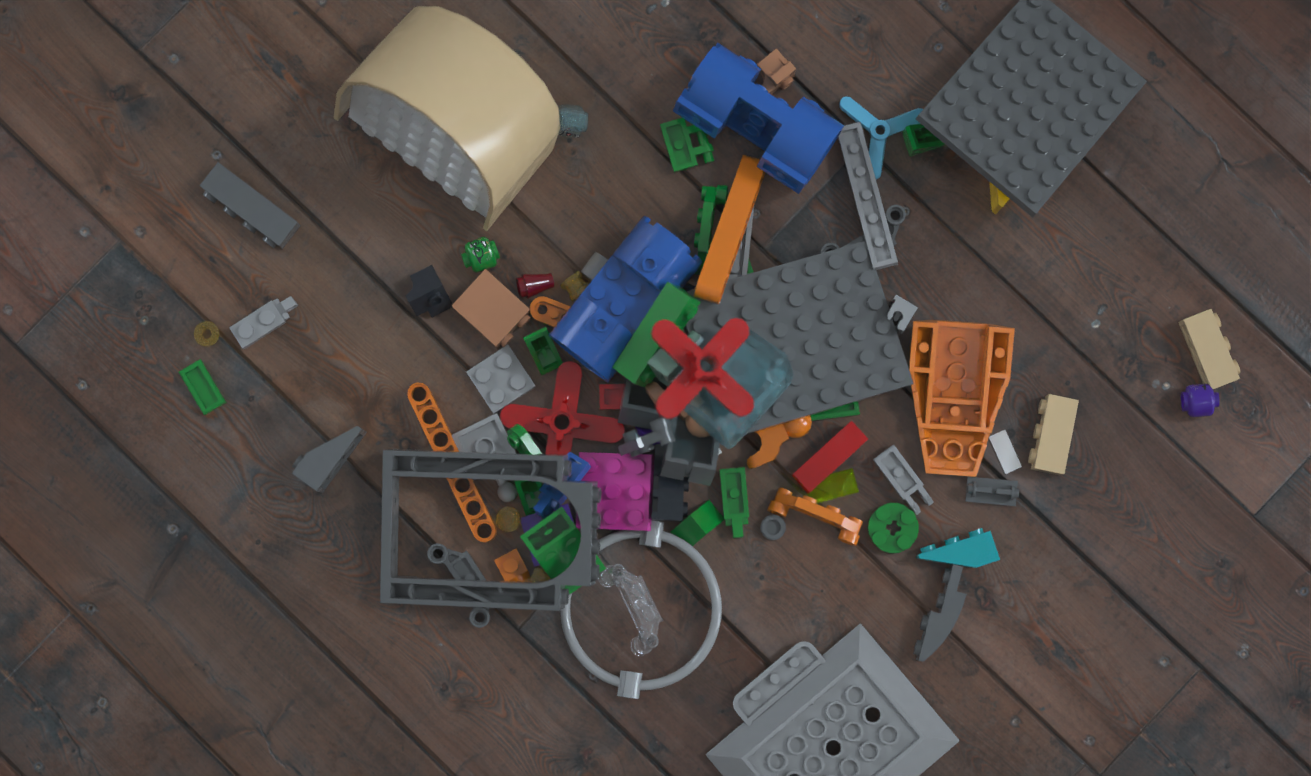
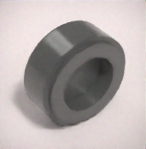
(773, 527)

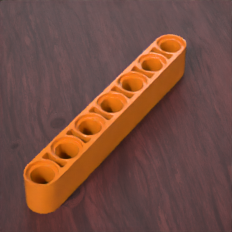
(730, 231)
(431, 431)

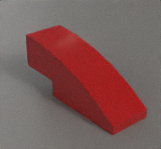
(829, 457)

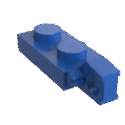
(551, 497)

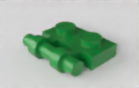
(679, 145)

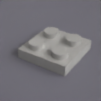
(501, 379)

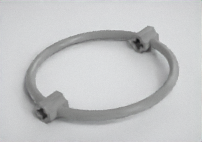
(630, 682)

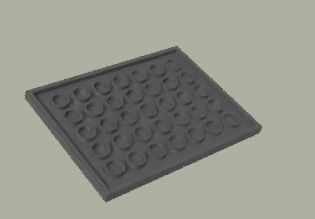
(1031, 102)
(827, 321)

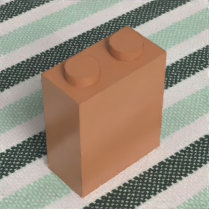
(492, 309)

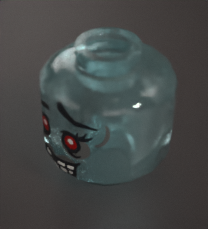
(572, 120)

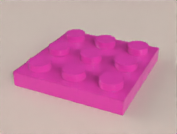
(625, 489)

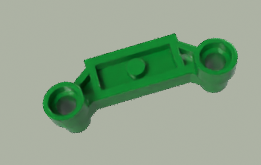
(711, 196)

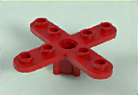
(693, 378)
(564, 404)

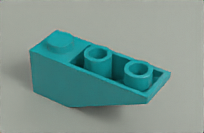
(969, 552)

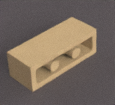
(1210, 349)
(1053, 434)

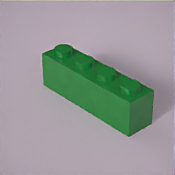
(672, 305)

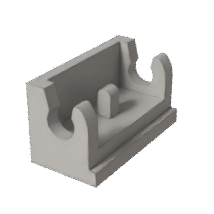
(901, 311)

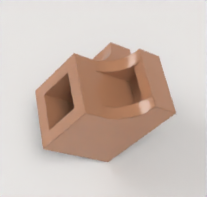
(776, 72)

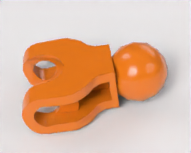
(774, 437)

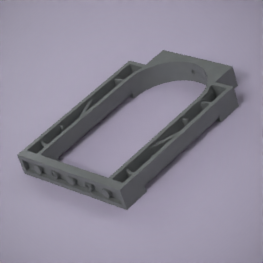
(536, 595)

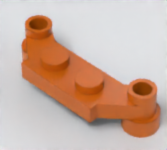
(807, 505)

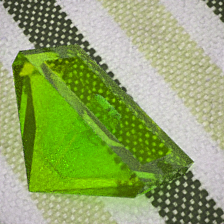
(835, 486)

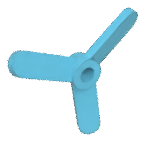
(870, 123)

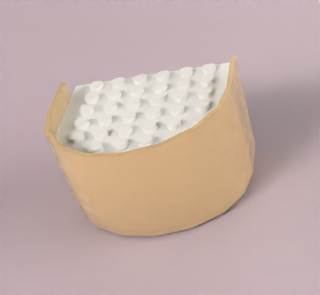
(455, 107)

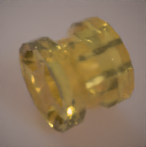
(574, 285)

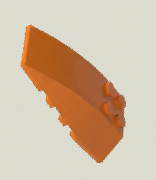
(957, 390)

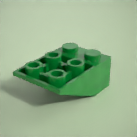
(556, 544)

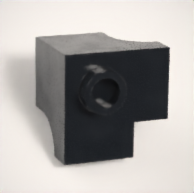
(428, 293)

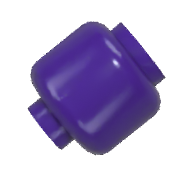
(1199, 400)

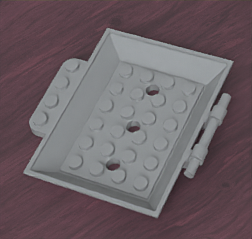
(824, 698)

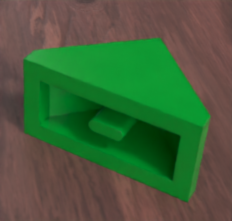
(919, 139)
(543, 351)
(528, 494)
(698, 523)

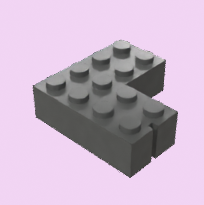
(685, 456)

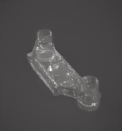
(639, 606)

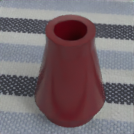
(533, 284)

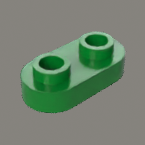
(521, 440)

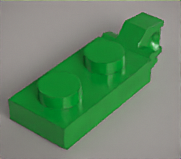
(734, 499)

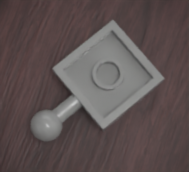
(488, 437)

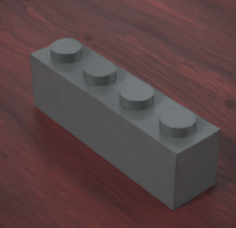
(250, 206)

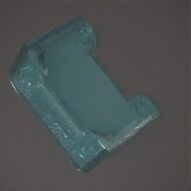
(761, 372)

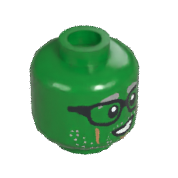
(480, 254)

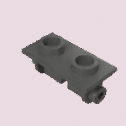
(991, 491)

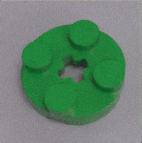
(904, 519)

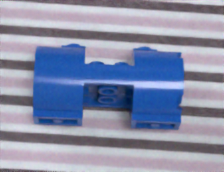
(725, 95)
(621, 296)

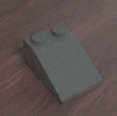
(325, 461)

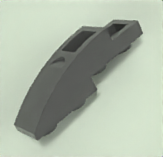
(939, 625)

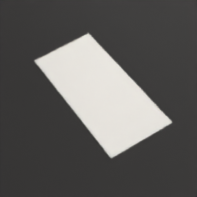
(1005, 451)

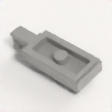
(262, 321)

